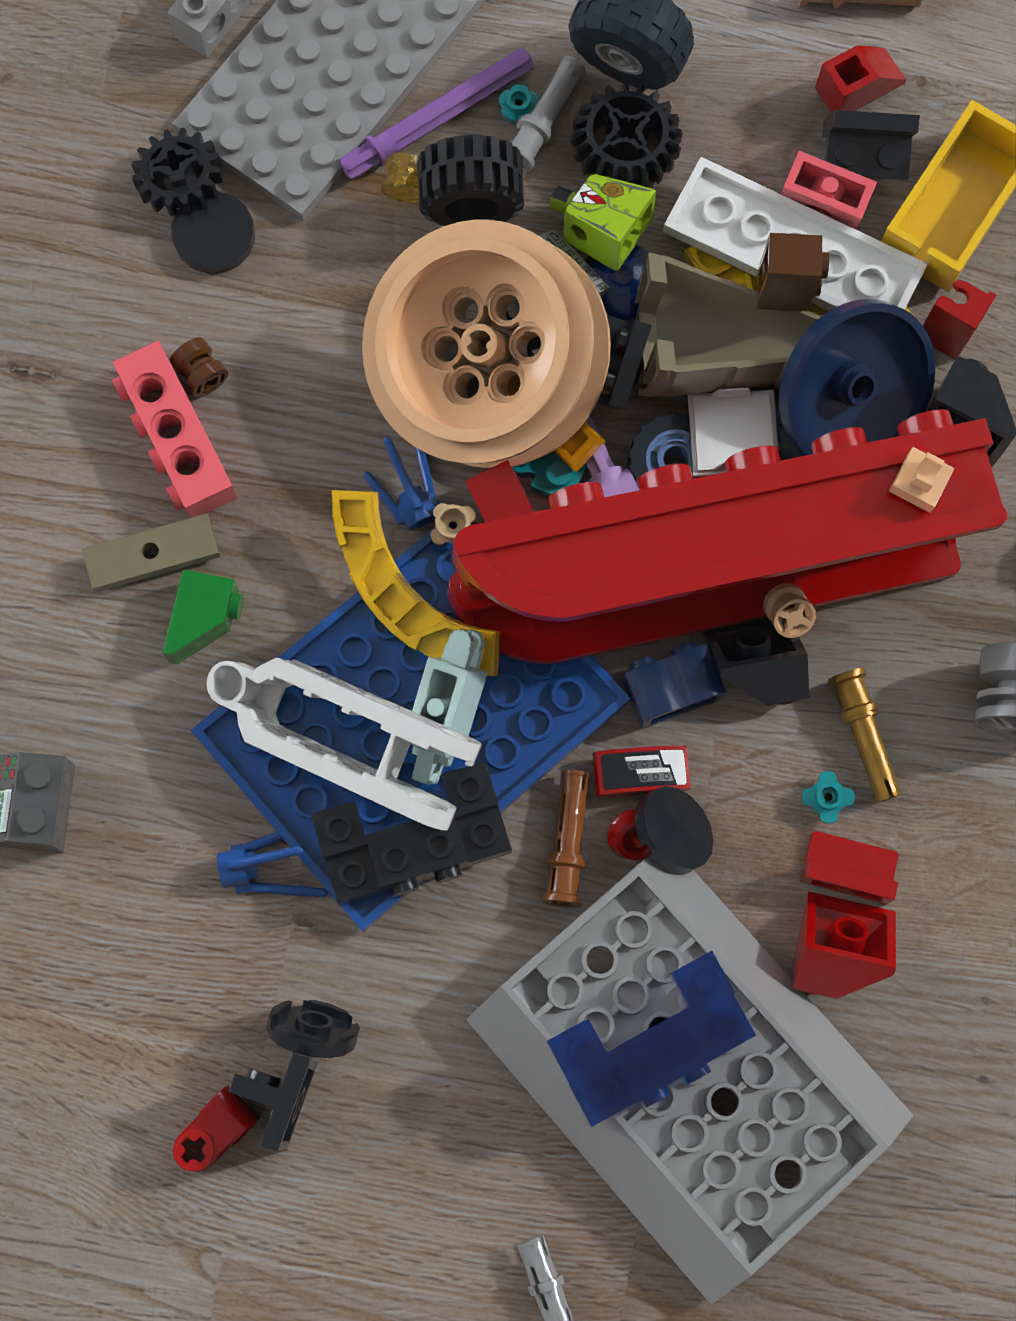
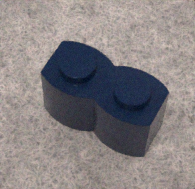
(673, 684)

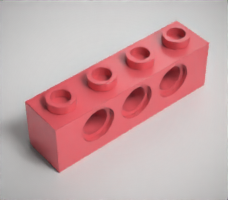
(150, 371)

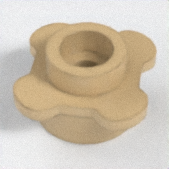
(444, 516)

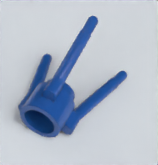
(415, 505)
(242, 865)

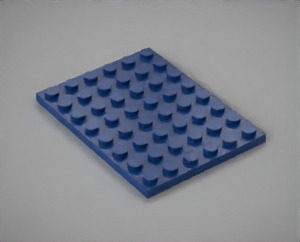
(523, 720)

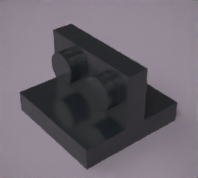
(870, 142)
(286, 1100)

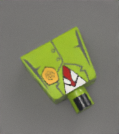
(605, 217)

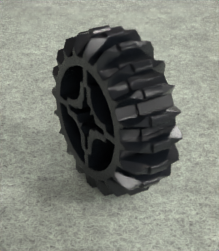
(631, 116)

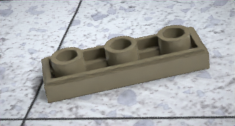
(125, 558)

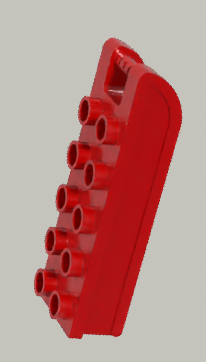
(711, 547)

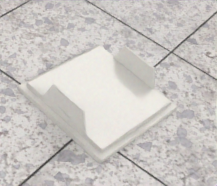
(727, 424)

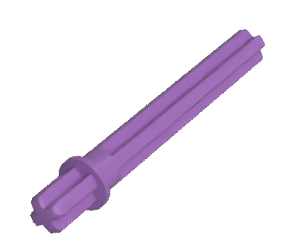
(435, 114)

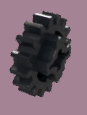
(177, 172)

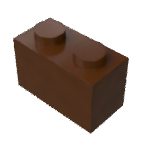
(791, 272)

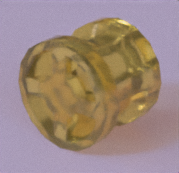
(402, 177)

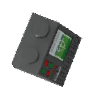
(35, 800)

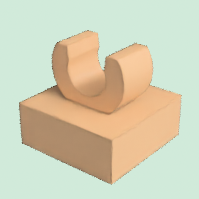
(921, 479)

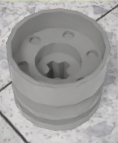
(998, 704)

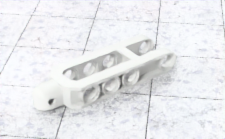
(256, 697)

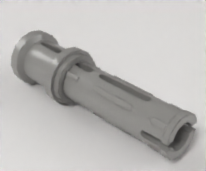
(535, 127)

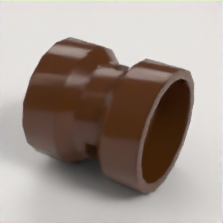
(199, 367)

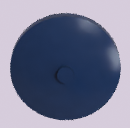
(857, 368)

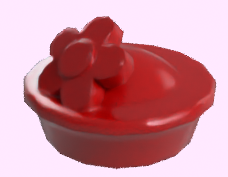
(623, 837)

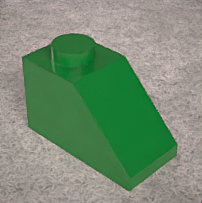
(201, 613)

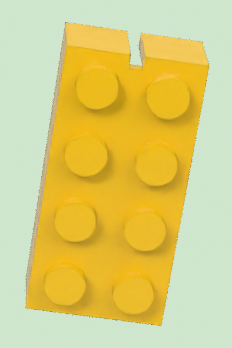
(958, 195)

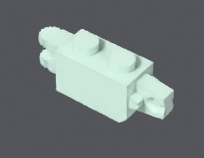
(449, 696)

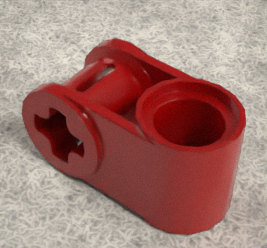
(220, 1125)

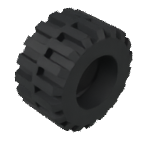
(470, 180)

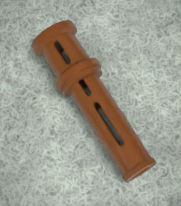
(565, 859)

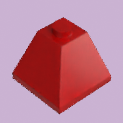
(843, 946)

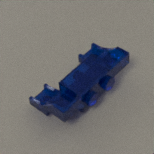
(659, 1056)

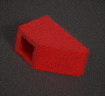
(857, 78)

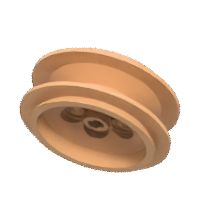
(423, 310)

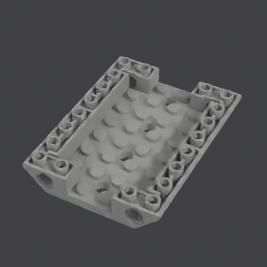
(679, 1166)

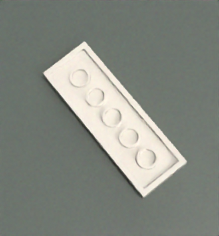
(733, 222)

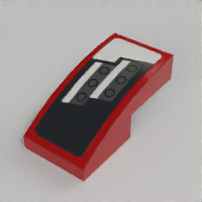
(640, 770)

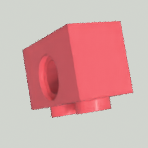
(829, 189)

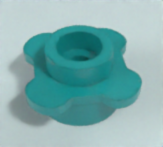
(827, 810)

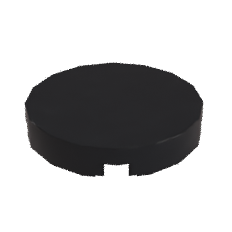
(214, 235)
(674, 830)
(313, 1029)

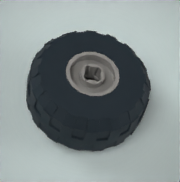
(633, 39)

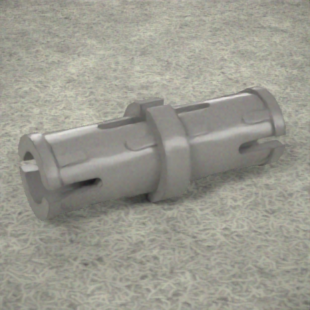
(544, 1280)

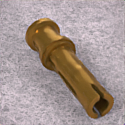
(860, 714)

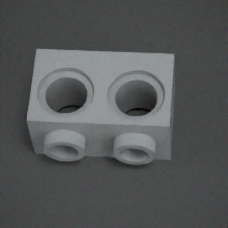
(204, 22)

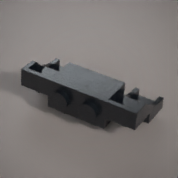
(413, 851)

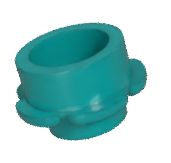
(507, 100)

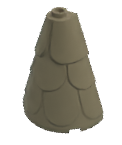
(709, 333)

